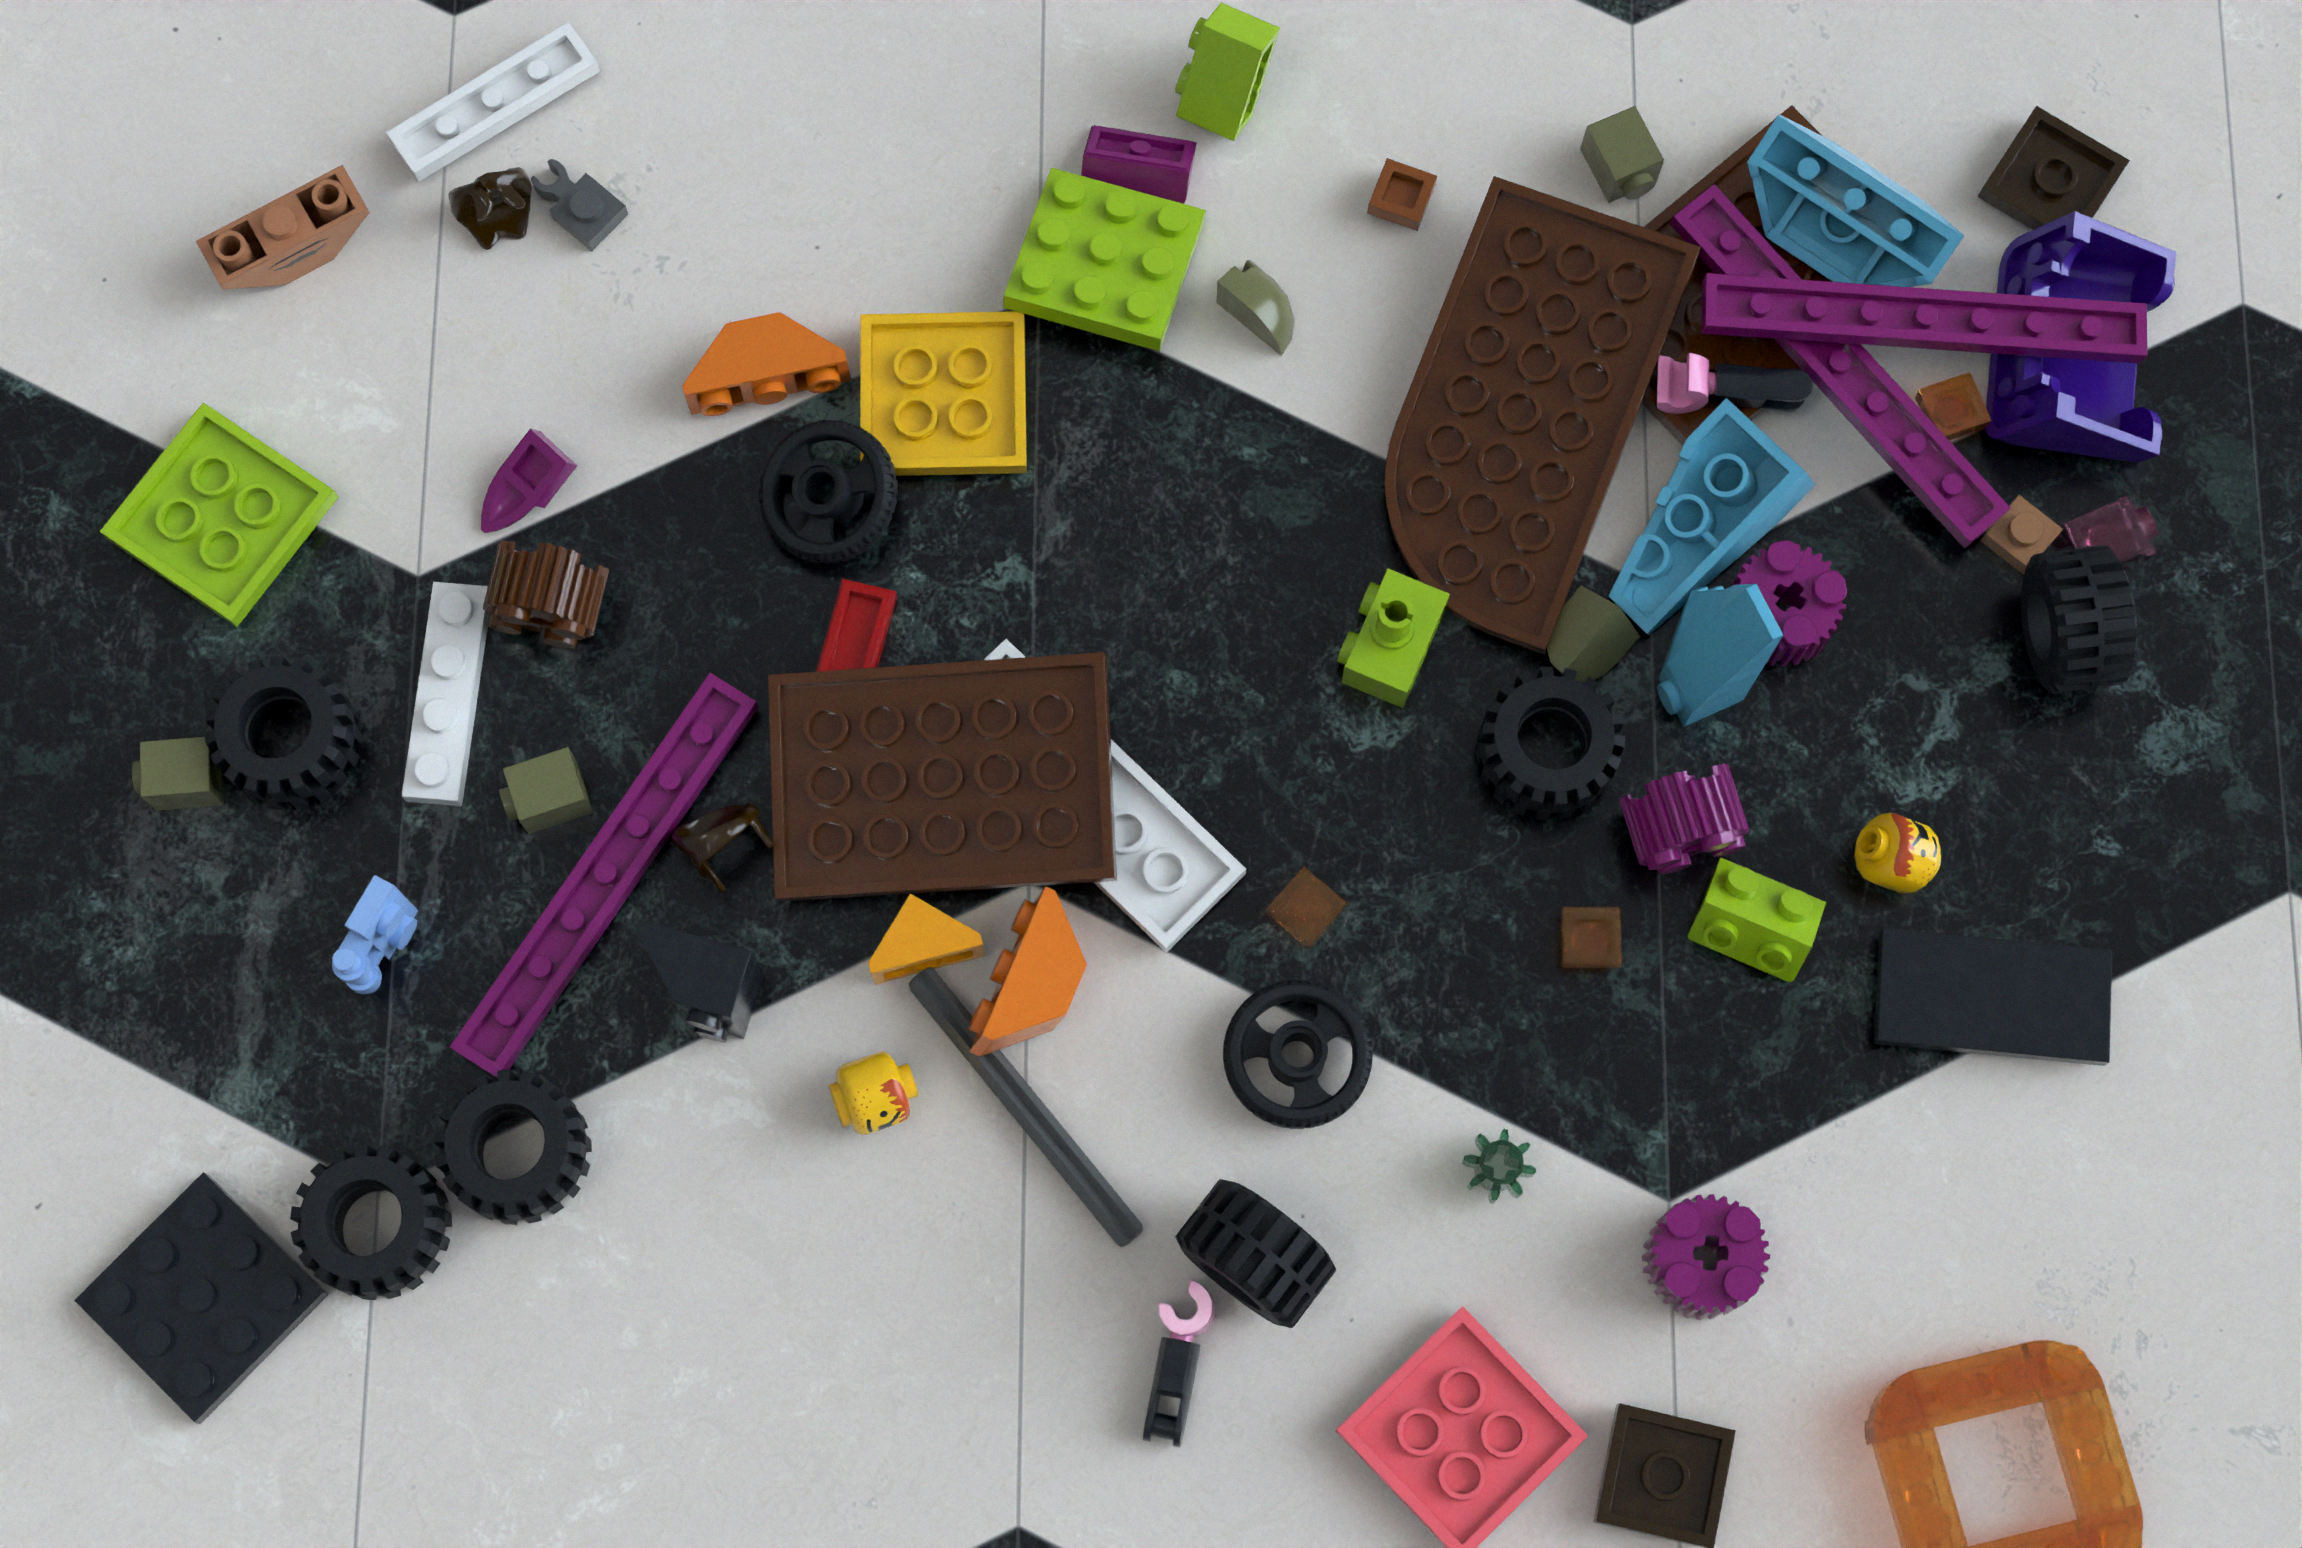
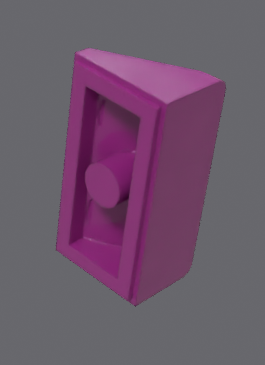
(1140, 161)

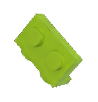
(1757, 920)

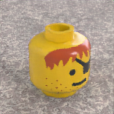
(1897, 853)
(873, 1093)

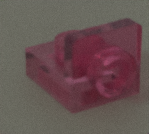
(2118, 526)

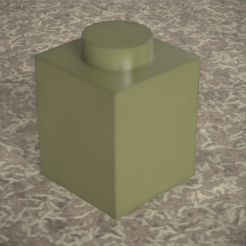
(1622, 155)
(178, 774)
(545, 791)

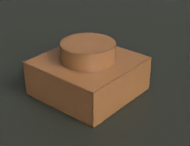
(2021, 534)

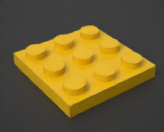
(946, 391)

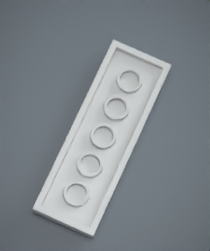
(1164, 858)

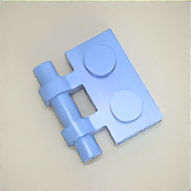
(376, 928)

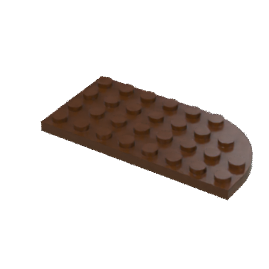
(1528, 404)

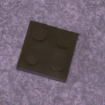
(2052, 172)
(1664, 1476)

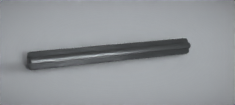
(1028, 1111)

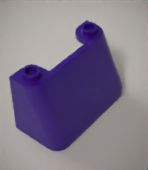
(2078, 402)

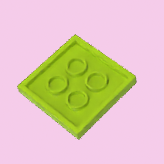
(1104, 259)
(219, 514)

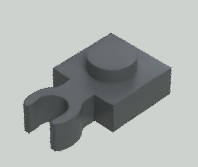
(581, 208)

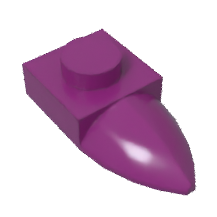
(524, 481)

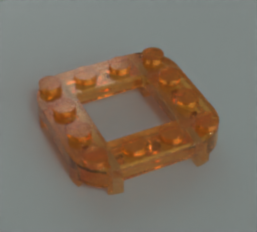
(1988, 1383)

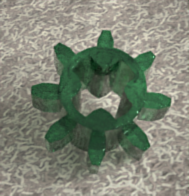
(1512, 1158)

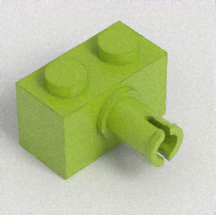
(1225, 70)
(1393, 638)

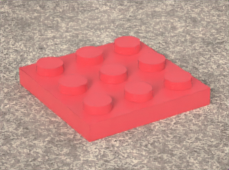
(1461, 1433)

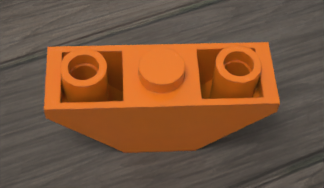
(761, 364)
(1032, 980)

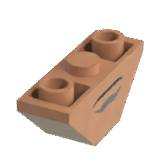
(287, 234)

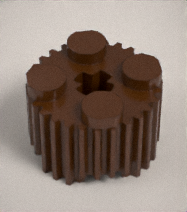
(544, 593)

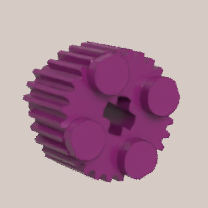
(1807, 587)
(1685, 819)
(1731, 1234)

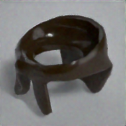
(494, 206)
(712, 832)

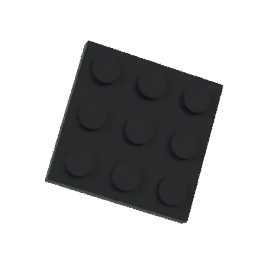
(201, 1298)

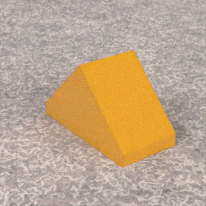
(921, 940)

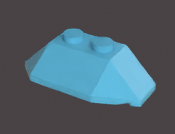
(1844, 212)

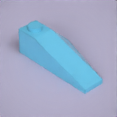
(1714, 508)
(1717, 651)

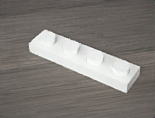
(493, 101)
(446, 695)

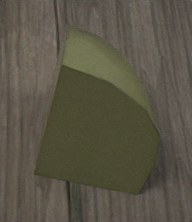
(1257, 304)
(1590, 636)

